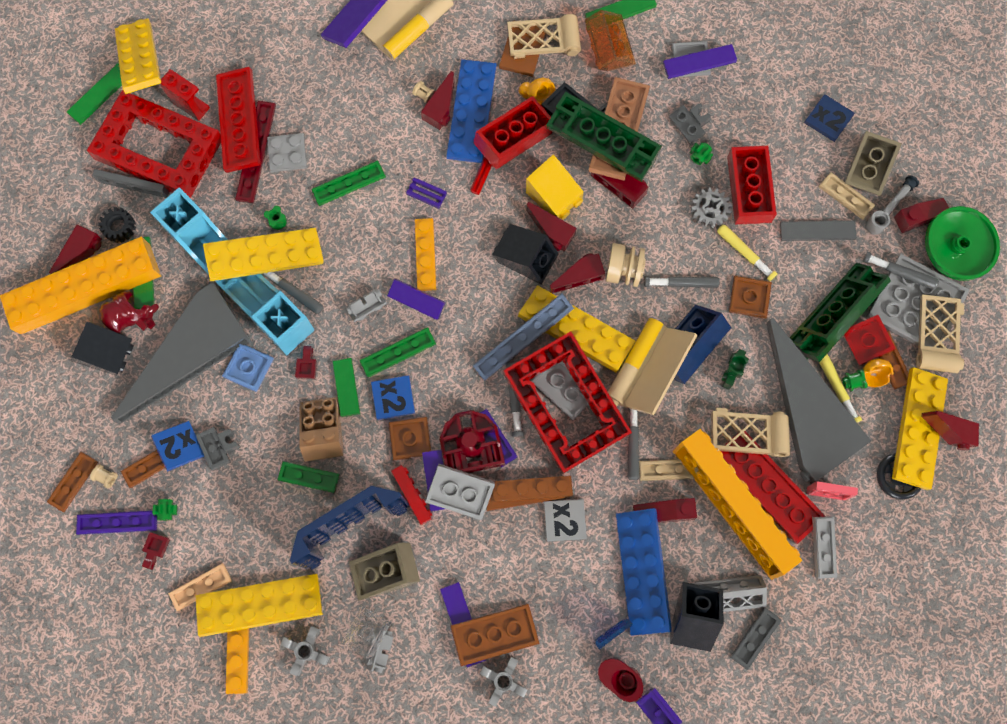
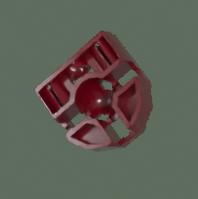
(454, 430)

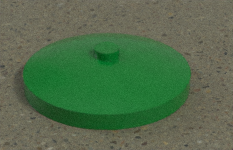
(962, 243)

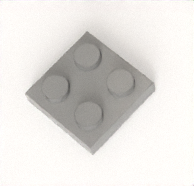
(287, 152)

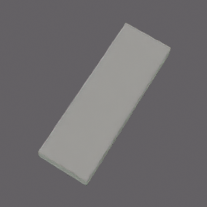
(824, 547)

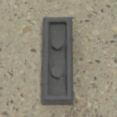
(755, 638)

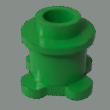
(275, 214)
(855, 380)

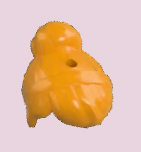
(540, 85)

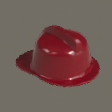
(621, 679)

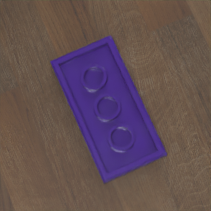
(351, 21)

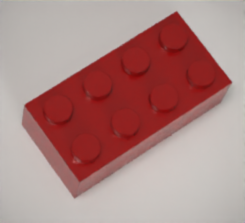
(513, 132)
(751, 185)

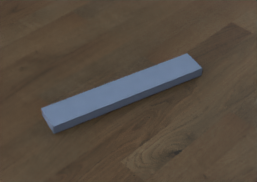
(523, 337)

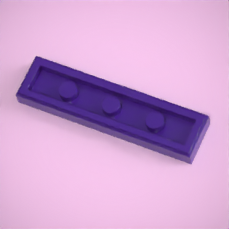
(699, 61)
(116, 522)
(456, 606)

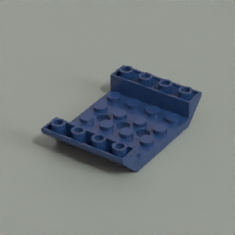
(305, 549)

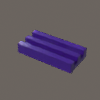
(426, 185)

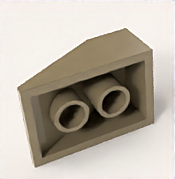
(872, 163)
(384, 571)

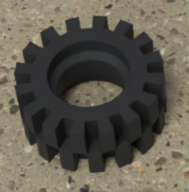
(109, 218)

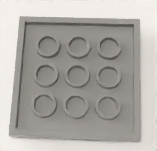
(900, 303)

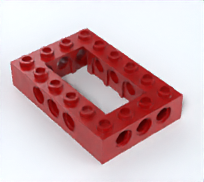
(203, 143)
(569, 351)

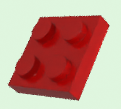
(869, 340)

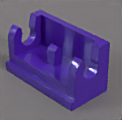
(657, 708)

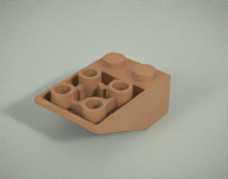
(320, 429)

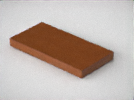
(494, 634)

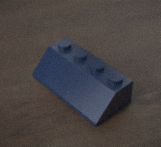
(710, 330)

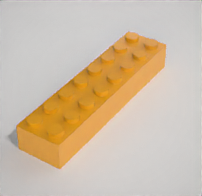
(80, 285)
(737, 505)

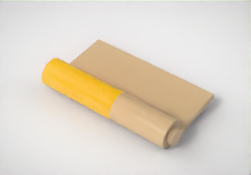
(402, 22)
(650, 367)

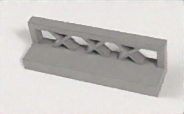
(740, 587)

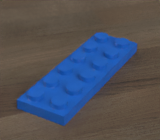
(471, 109)
(643, 572)

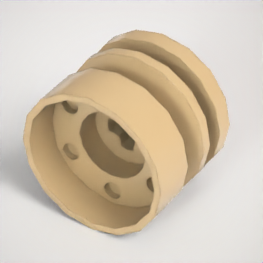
(625, 265)

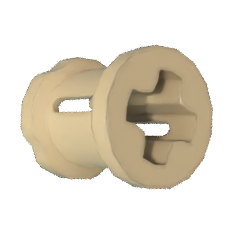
(423, 91)
(103, 476)

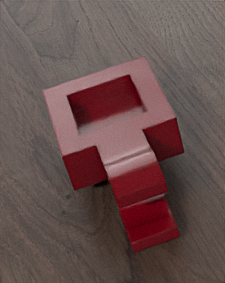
(307, 366)
(154, 547)

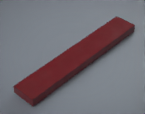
(250, 176)

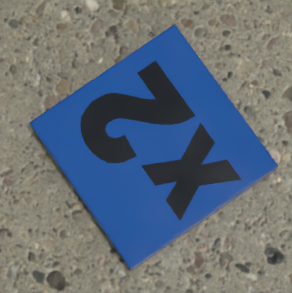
(393, 397)
(177, 446)

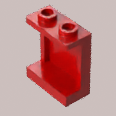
(182, 94)

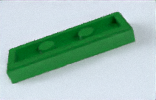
(346, 387)
(308, 477)

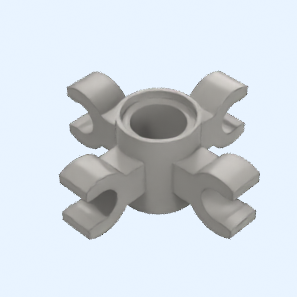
(296, 647)
(499, 690)

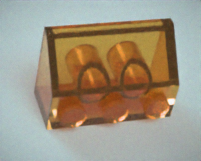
(609, 40)

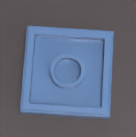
(248, 367)

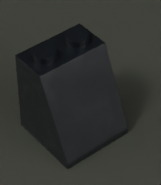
(526, 252)
(102, 349)
(697, 617)

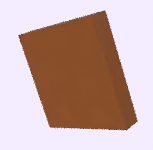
(750, 297)
(409, 438)

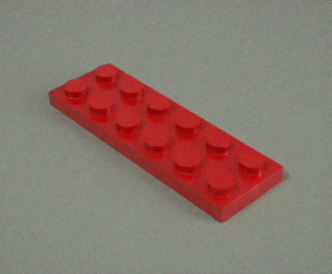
(238, 120)
(774, 490)

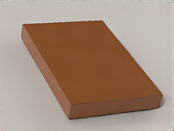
(521, 65)

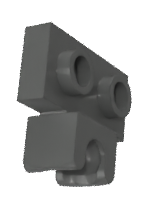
(690, 123)
(216, 447)

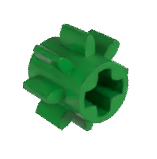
(701, 153)
(164, 509)

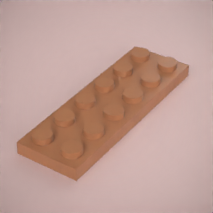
(626, 106)

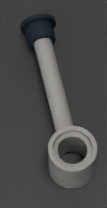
(883, 216)

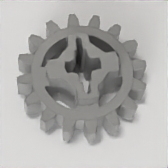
(711, 215)

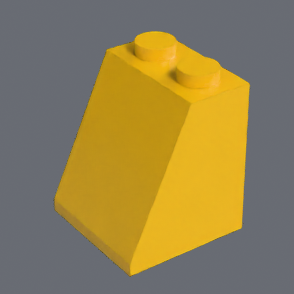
(554, 188)

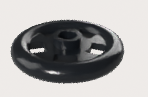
(889, 487)

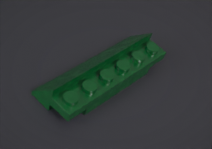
(604, 136)
(838, 311)

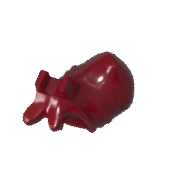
(121, 314)

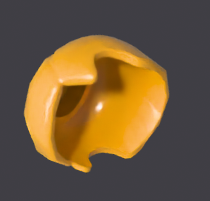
(882, 369)

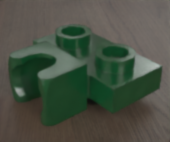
(735, 369)

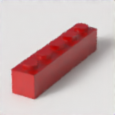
(412, 494)

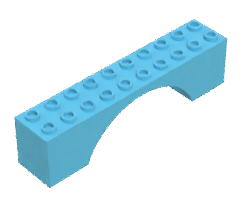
(252, 293)

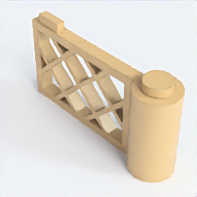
(567, 37)
(940, 358)
(775, 438)

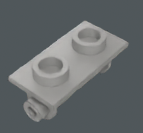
(359, 310)
(379, 659)

